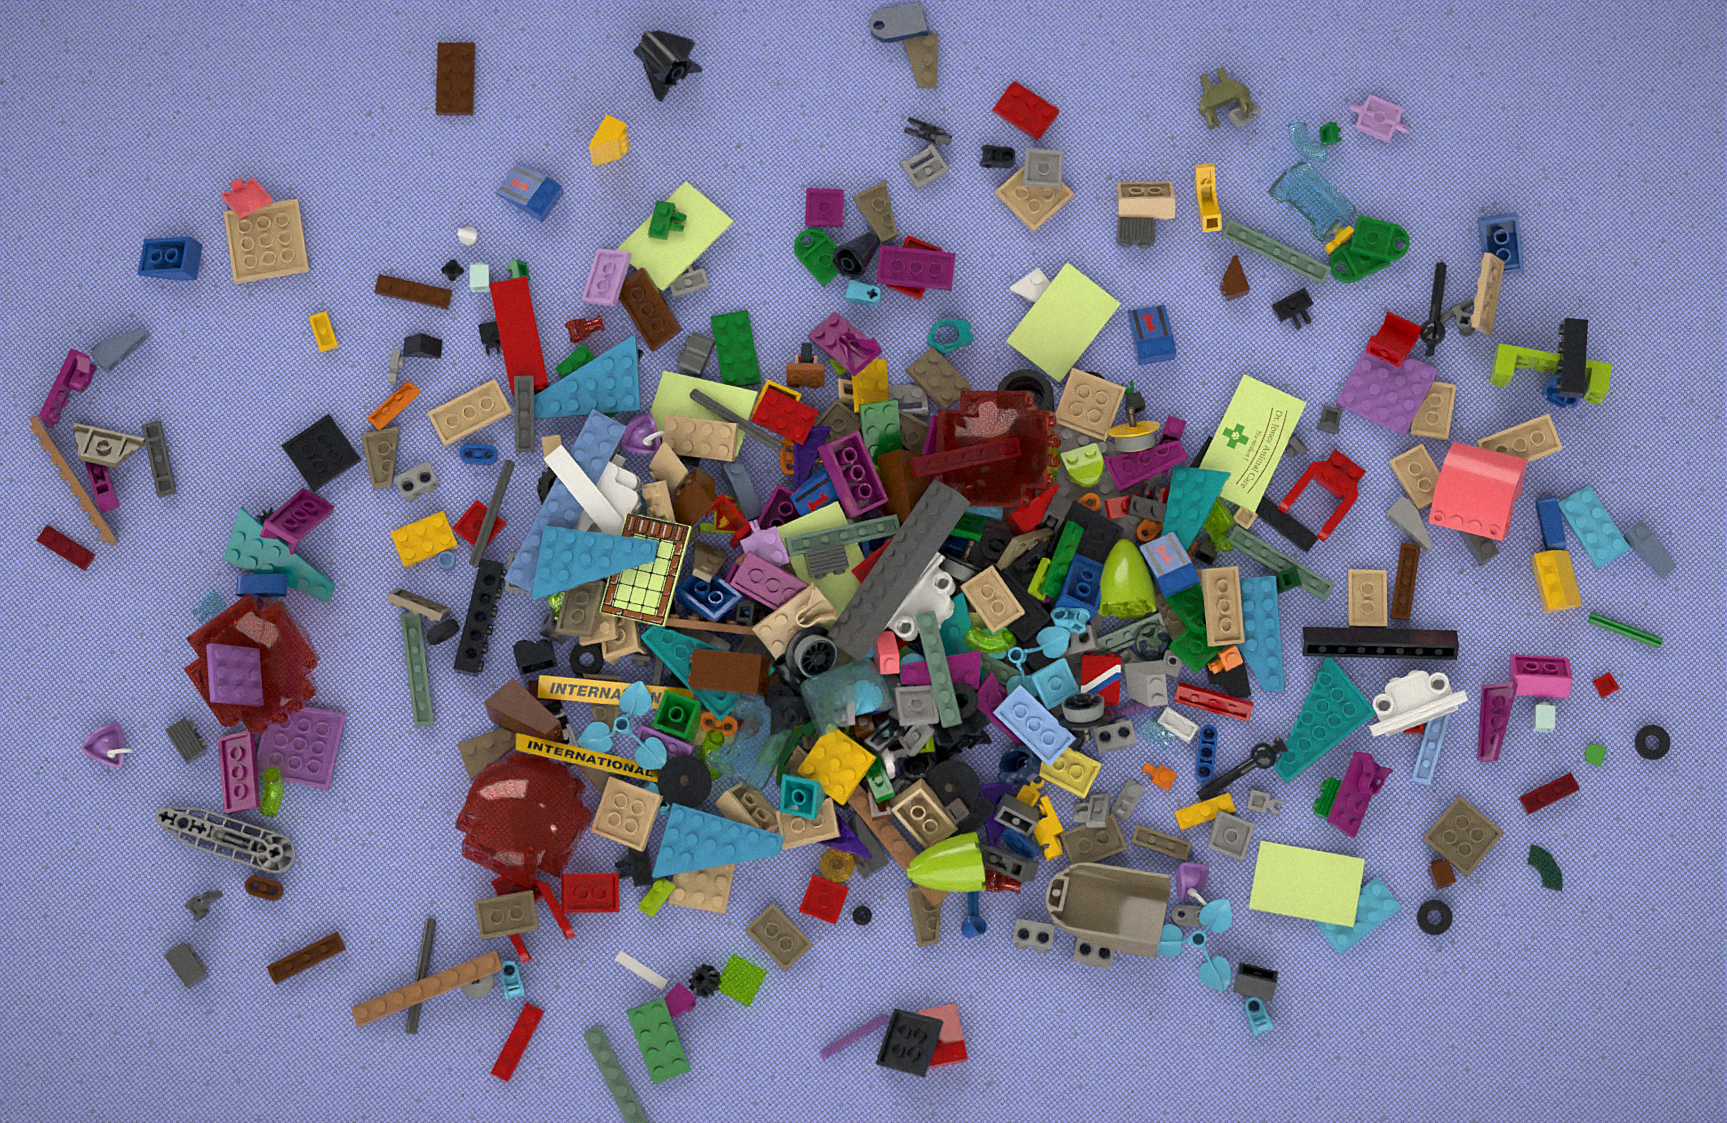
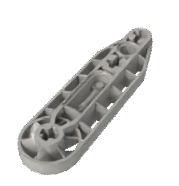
(216, 833)

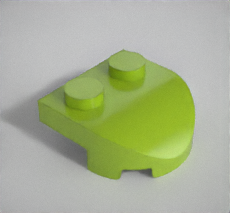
(1084, 465)

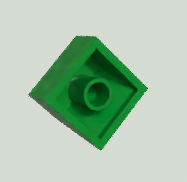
(678, 716)

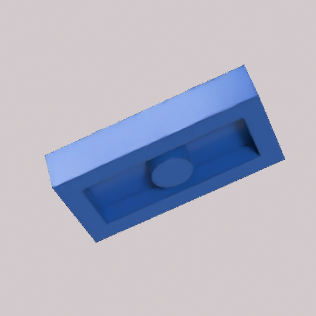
(1020, 843)

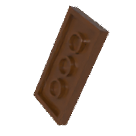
(455, 78)
(649, 310)

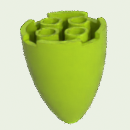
(1126, 584)
(950, 865)

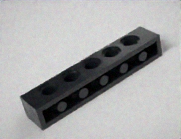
(486, 570)

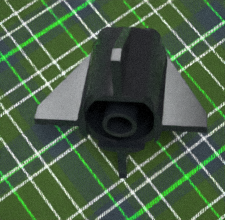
(665, 60)
(955, 738)

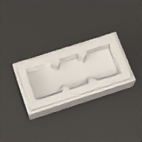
(1178, 725)
(887, 760)

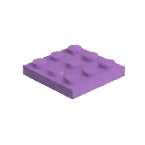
(234, 675)

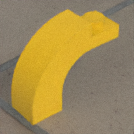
(1206, 197)

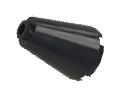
(855, 255)

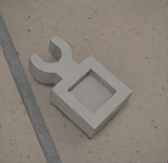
(1240, 119)
(396, 363)
(1260, 802)

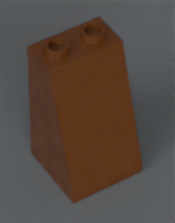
(900, 484)
(729, 673)
(522, 714)

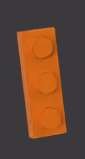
(393, 405)

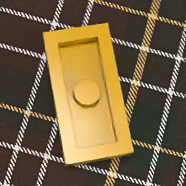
(323, 332)

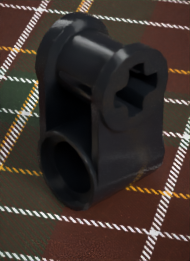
(996, 157)

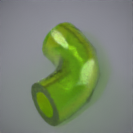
(989, 643)
(713, 740)
(273, 791)

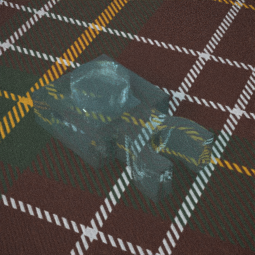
(211, 604)
(1154, 732)

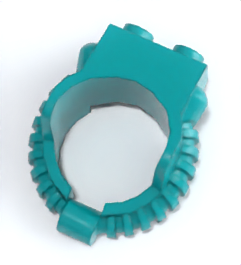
(961, 326)

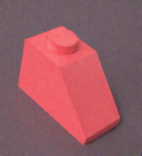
(886, 653)

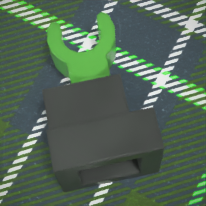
(1206, 551)

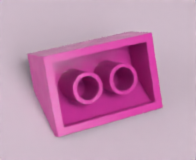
(1541, 675)

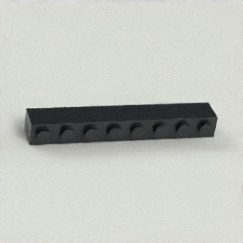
(1379, 643)

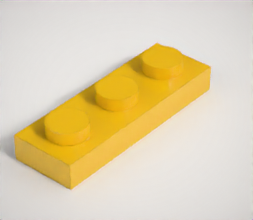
(1204, 811)

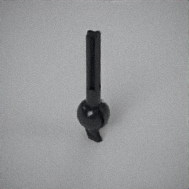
(1433, 330)
(1261, 755)

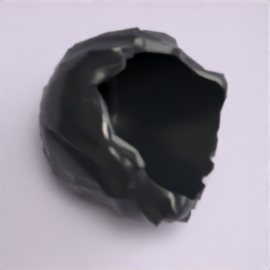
(917, 767)

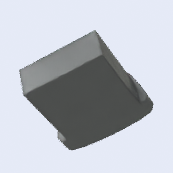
(1330, 420)

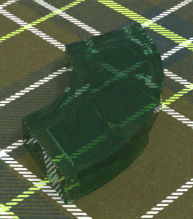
(1547, 868)

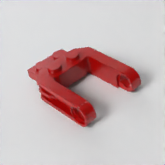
(1338, 477)
(541, 890)

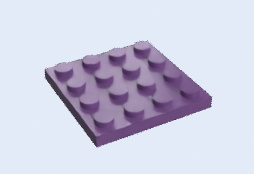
(1387, 393)
(303, 747)

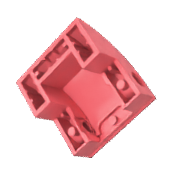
(1478, 491)

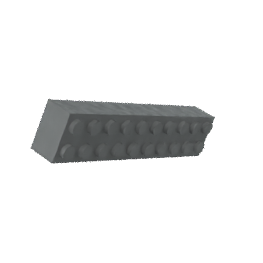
(897, 570)

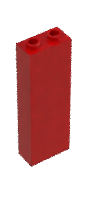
(518, 332)

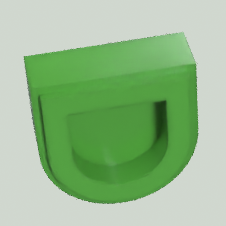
(1595, 754)

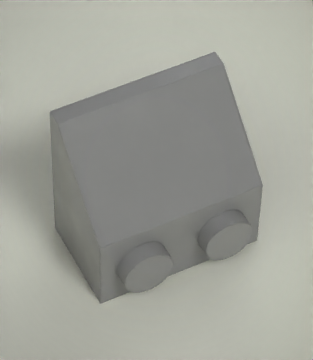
(1147, 682)

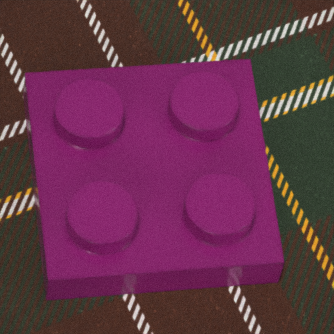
(824, 207)

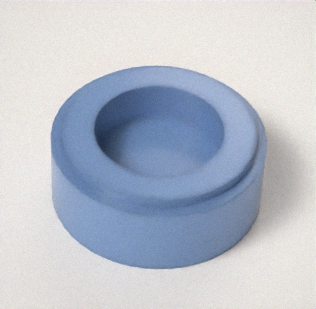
(446, 560)

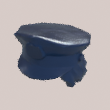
(1019, 766)

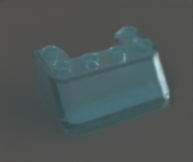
(1314, 199)
(841, 687)
(754, 750)

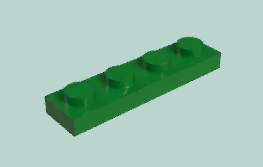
(1061, 560)
(878, 779)

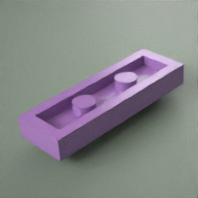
(673, 745)

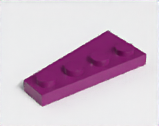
(1141, 465)
(962, 667)
(990, 696)
(1494, 717)

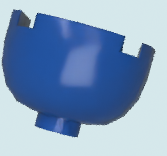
(1552, 394)

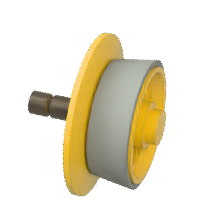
(1134, 434)

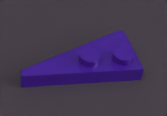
(805, 455)
(994, 793)
(847, 841)

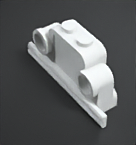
(619, 490)
(928, 594)
(1414, 701)

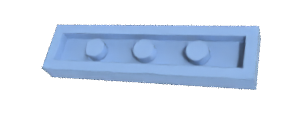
(1430, 750)

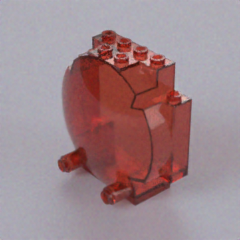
(994, 417)
(285, 661)
(524, 818)

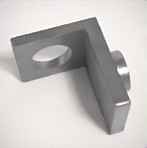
(548, 630)
(642, 661)

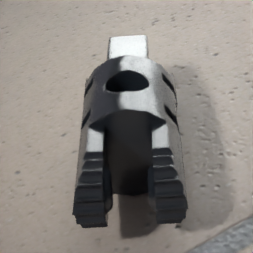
(937, 134)

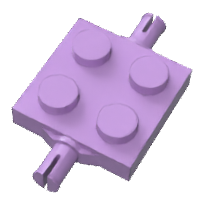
(1379, 118)
(766, 544)

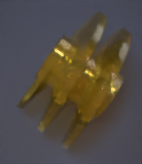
(837, 875)

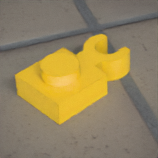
(1341, 237)
(1029, 794)

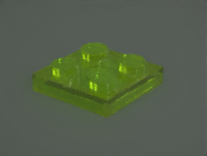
(741, 980)

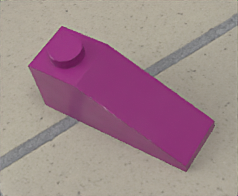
(102, 487)
(679, 1001)

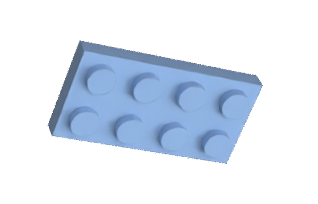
(1034, 725)

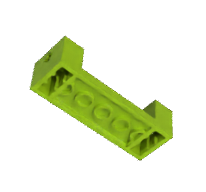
(1507, 356)

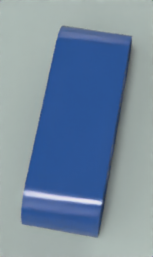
(1550, 523)
(262, 585)
(1206, 744)

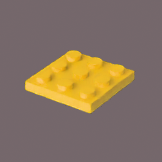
(837, 764)

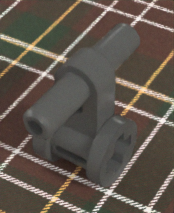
(1461, 318)
(199, 904)

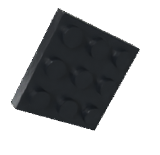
(321, 453)
(1098, 534)
(909, 1042)

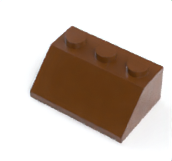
(693, 498)

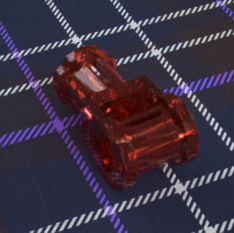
(583, 328)
(1000, 882)

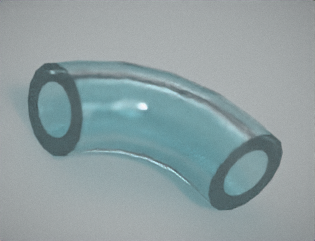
(1304, 145)

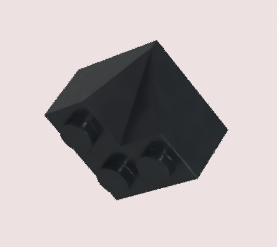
(534, 656)

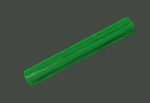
(1625, 630)

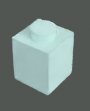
(480, 277)
(1543, 717)

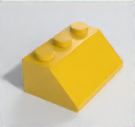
(609, 141)
(1555, 580)

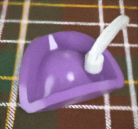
(641, 435)
(106, 745)
(1191, 880)

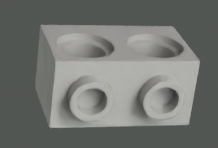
(414, 477)
(1079, 648)
(1116, 742)
(1033, 929)
(1093, 958)

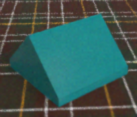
(801, 796)

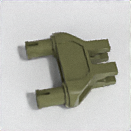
(1221, 95)

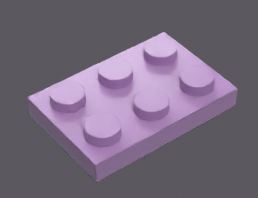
(606, 277)

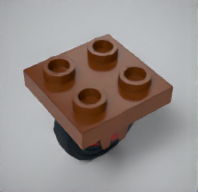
(805, 370)

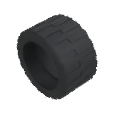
(1031, 381)

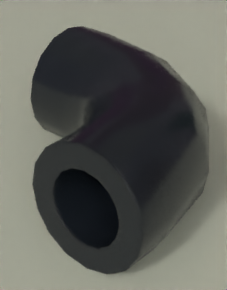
(788, 677)

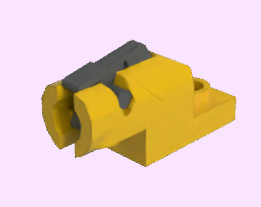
(1047, 831)

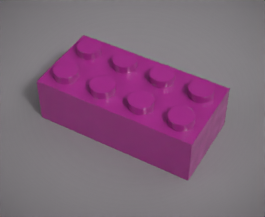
(853, 474)

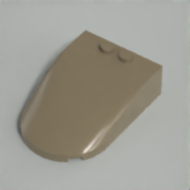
(1111, 906)

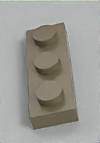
(1161, 843)

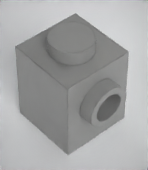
(1172, 665)

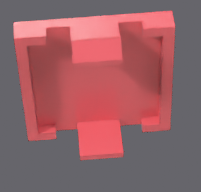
(246, 197)

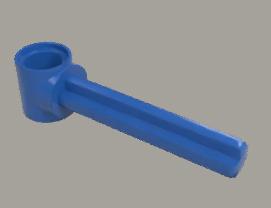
(974, 924)

